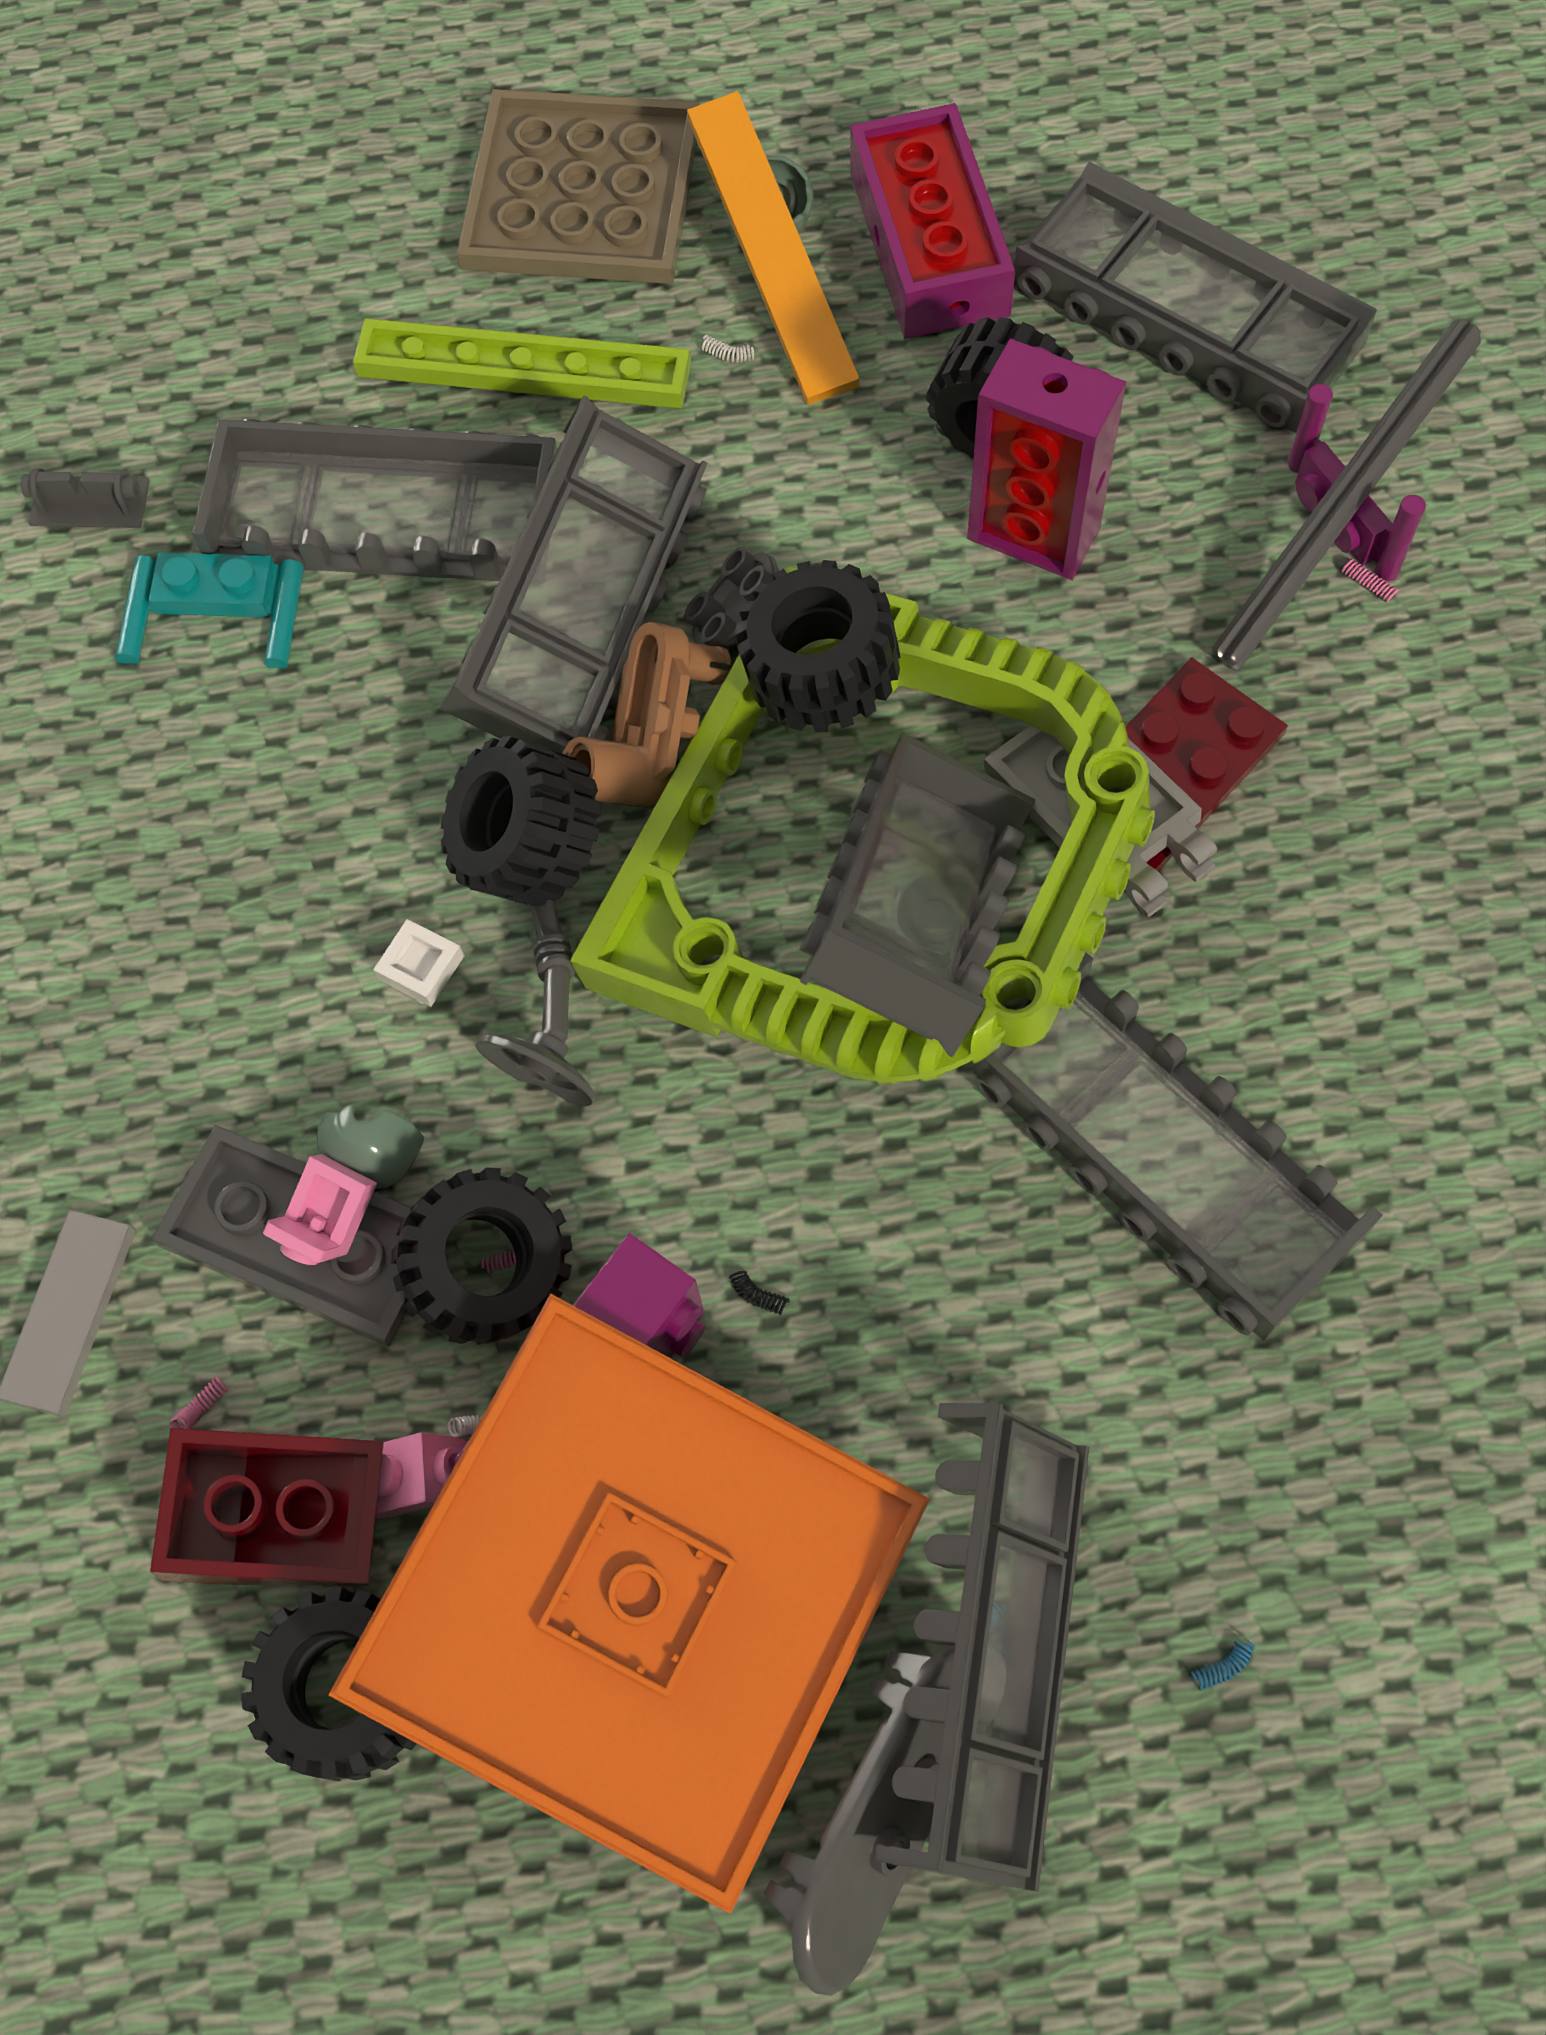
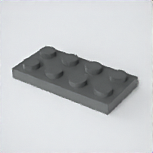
(221, 1226)

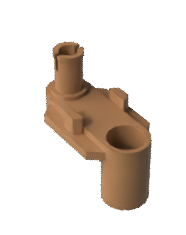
(649, 715)

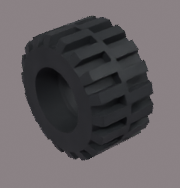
(965, 370)
(809, 608)
(520, 821)
(520, 1216)
(280, 1685)

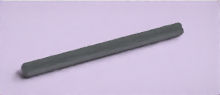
(1347, 494)

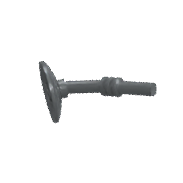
(544, 1054)

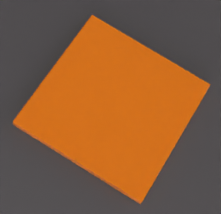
(633, 1602)

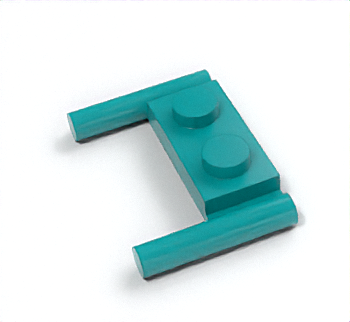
(212, 588)

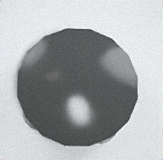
(717, 612)

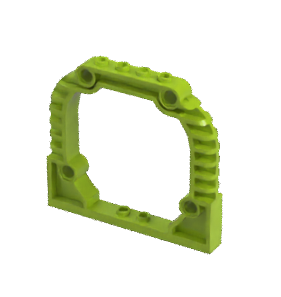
(651, 950)

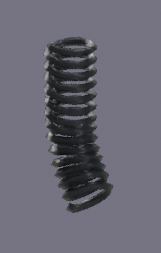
(749, 1283)

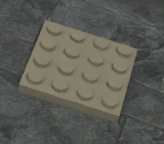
(579, 187)

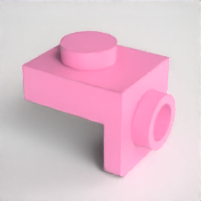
(322, 1212)
(415, 1472)

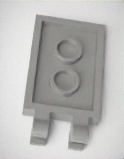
(1037, 765)

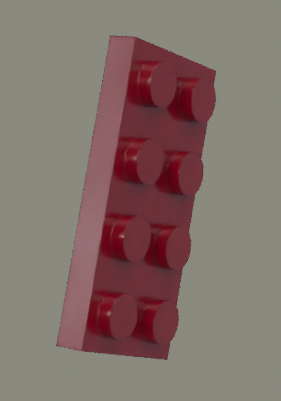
(1203, 737)

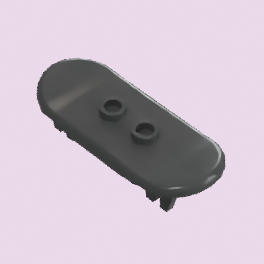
(845, 1888)

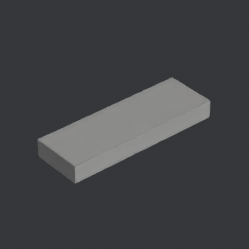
(66, 1313)

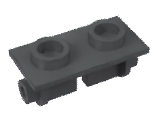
(85, 500)

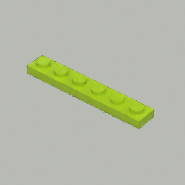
(523, 363)

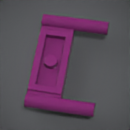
(1369, 531)

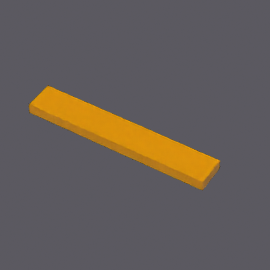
(773, 248)

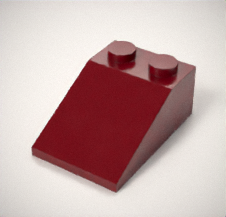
(267, 1509)

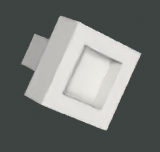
(418, 963)

